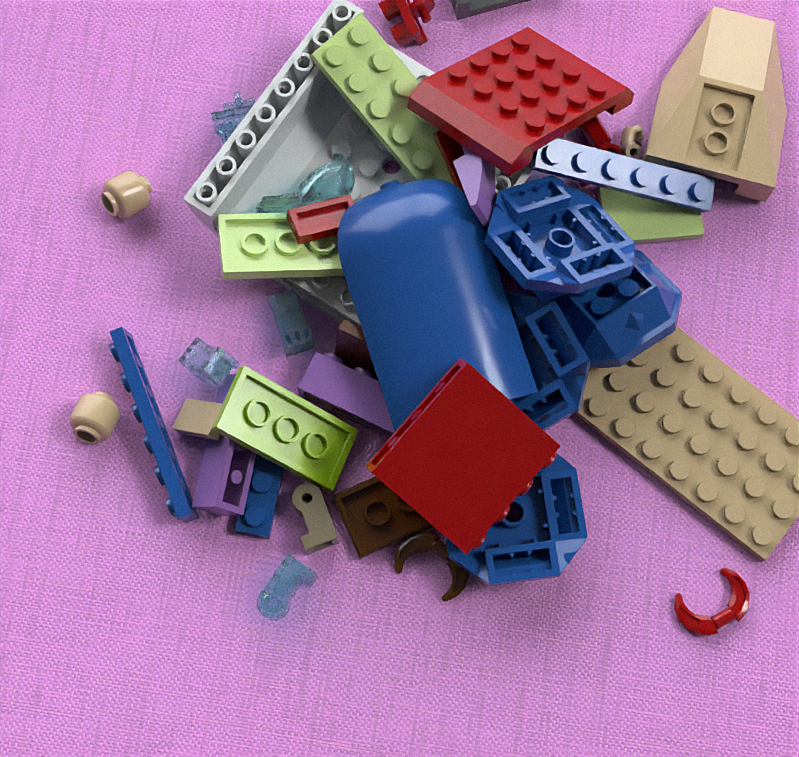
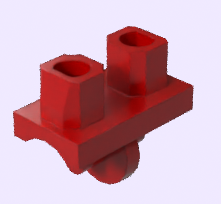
(410, 28)

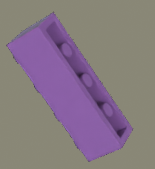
(346, 392)
(224, 472)

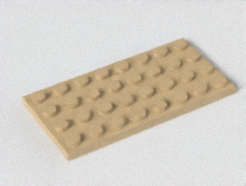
(703, 437)

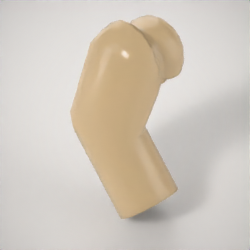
(629, 137)

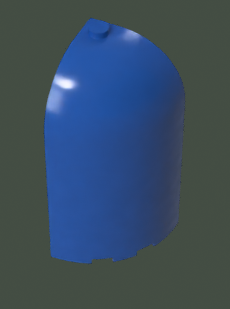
(428, 293)

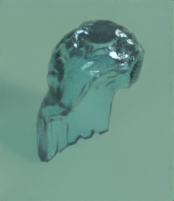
(322, 184)

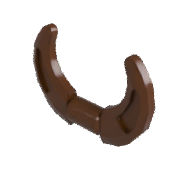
(422, 543)

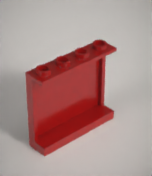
(463, 456)

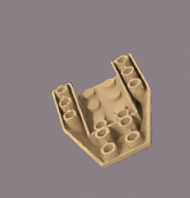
(723, 105)

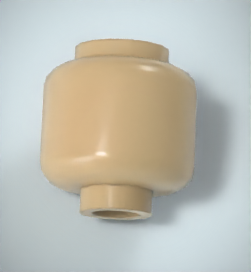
(126, 194)
(94, 417)

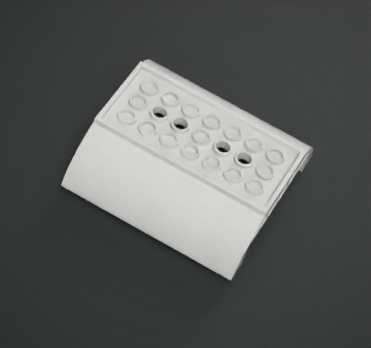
(292, 133)

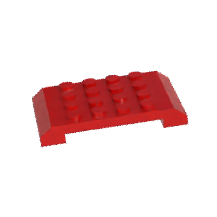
(516, 98)

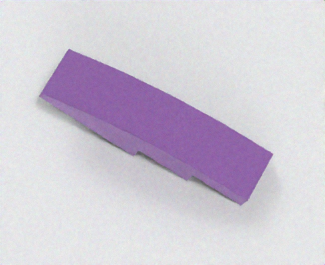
(478, 183)

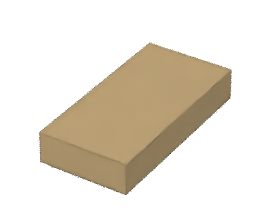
(197, 419)

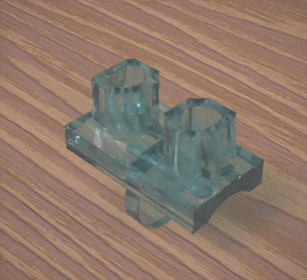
(227, 120)

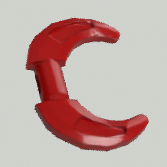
(708, 626)

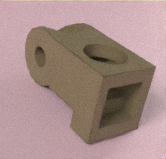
(311, 506)

